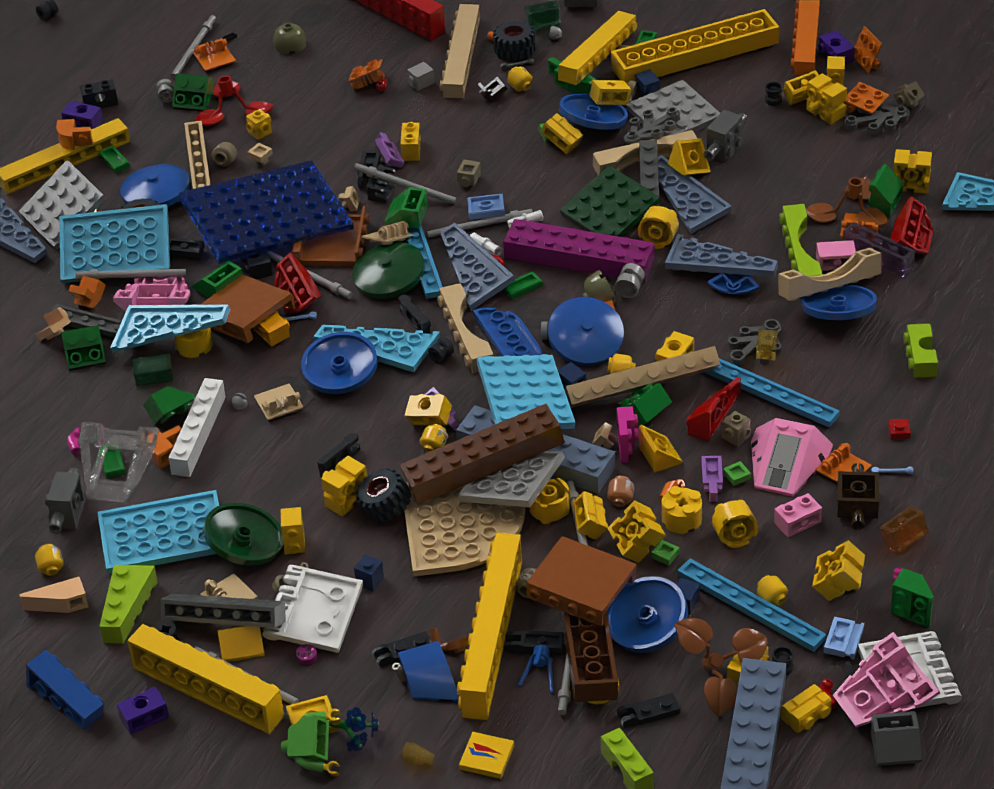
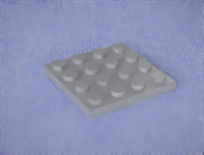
(693, 108)
(63, 194)
(515, 484)

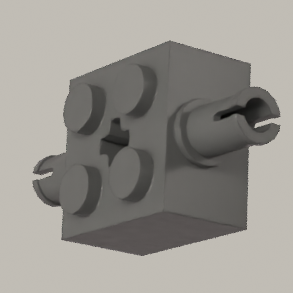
(724, 135)
(65, 500)

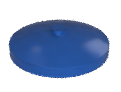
(585, 112)
(157, 183)
(840, 303)
(585, 331)
(339, 362)
(646, 613)

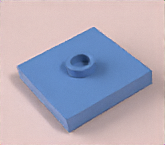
(486, 206)

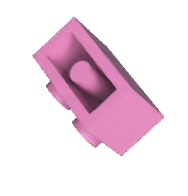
(834, 254)
(798, 515)

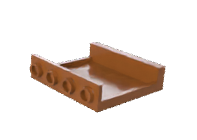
(335, 249)
(249, 305)
(580, 580)

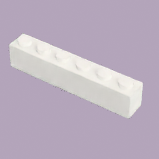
(197, 427)

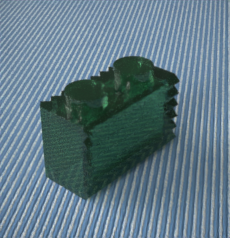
(542, 14)
(152, 369)

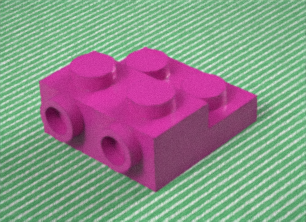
(625, 432)

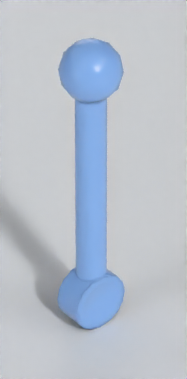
(313, 315)
(909, 470)

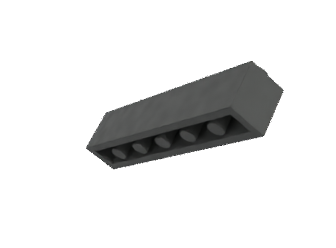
(223, 610)

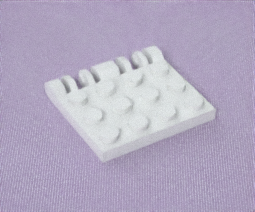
(316, 608)
(924, 651)

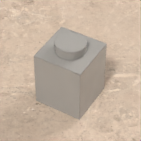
(420, 76)

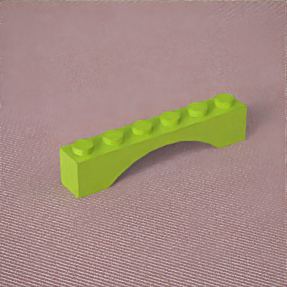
(794, 225)

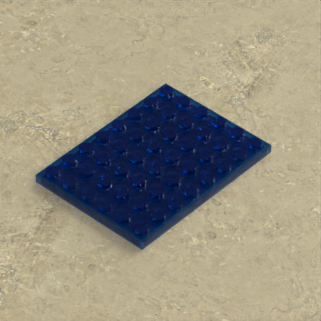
(265, 211)

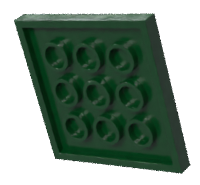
(610, 204)

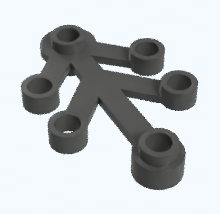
(896, 113)
(672, 116)
(738, 357)

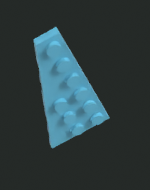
(970, 193)
(158, 322)
(392, 345)

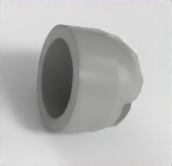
(555, 33)
(239, 401)

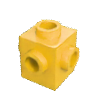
(259, 124)

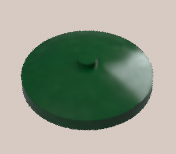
(388, 270)
(243, 534)

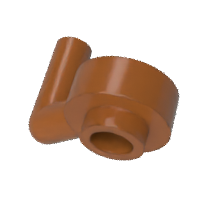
(457, 644)

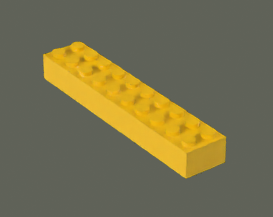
(696, 46)
(490, 627)

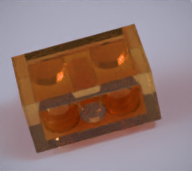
(904, 529)

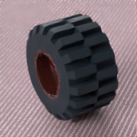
(514, 40)
(383, 495)

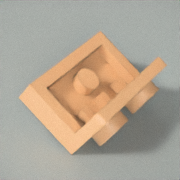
(57, 320)

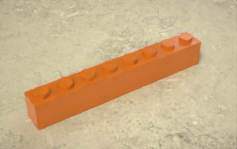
(805, 36)

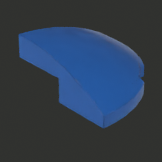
(734, 284)

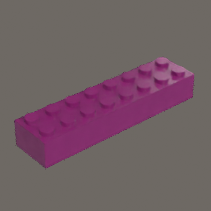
(575, 249)

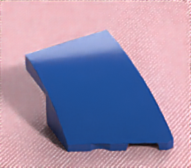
(428, 673)

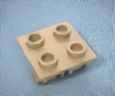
(390, 233)
(279, 401)
(229, 587)

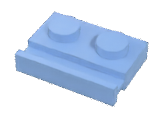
(843, 637)

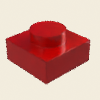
(899, 429)

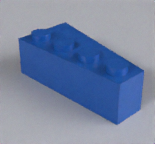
(63, 689)

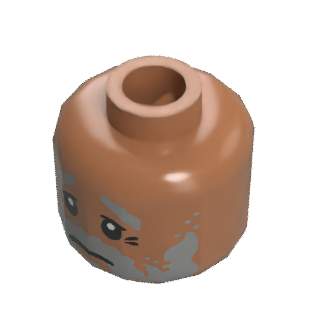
(620, 491)

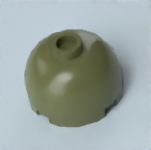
(289, 38)
(598, 288)

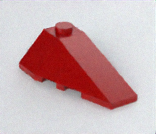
(711, 413)

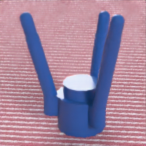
(540, 658)

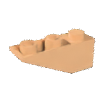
(58, 597)

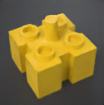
(826, 99)
(913, 170)
(342, 484)
(636, 531)
(839, 571)

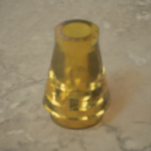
(416, 754)

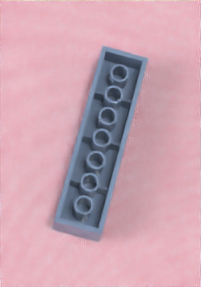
(583, 463)
(754, 725)

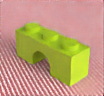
(919, 348)
(621, 752)

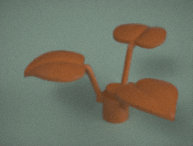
(856, 189)
(747, 642)

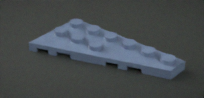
(691, 200)
(17, 237)
(715, 258)
(475, 268)

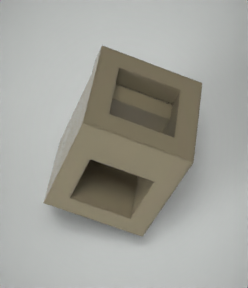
(467, 177)

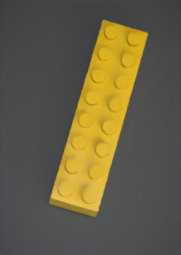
(206, 678)

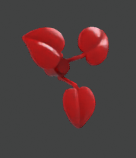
(225, 88)

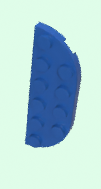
(507, 332)

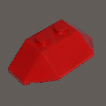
(913, 227)
(295, 279)

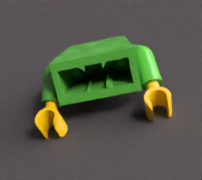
(309, 741)

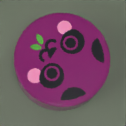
(306, 654)

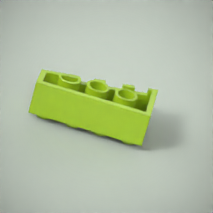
(124, 601)

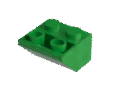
(192, 91)
(885, 191)
(408, 207)
(218, 279)
(83, 347)
(646, 402)
(167, 403)
(912, 598)

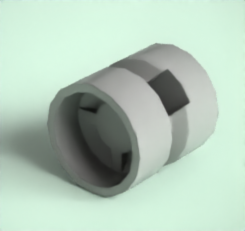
(629, 280)

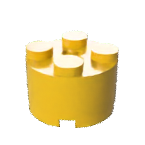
(658, 226)
(194, 343)
(552, 502)
(681, 509)
(734, 523)

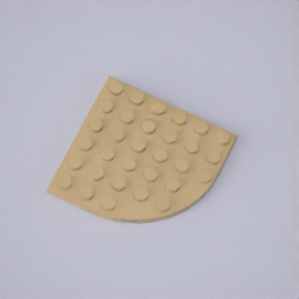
(455, 534)

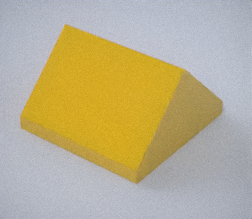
(688, 157)
(657, 449)
(240, 643)

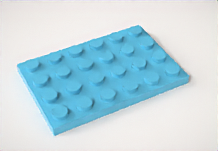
(114, 241)
(522, 384)
(156, 531)

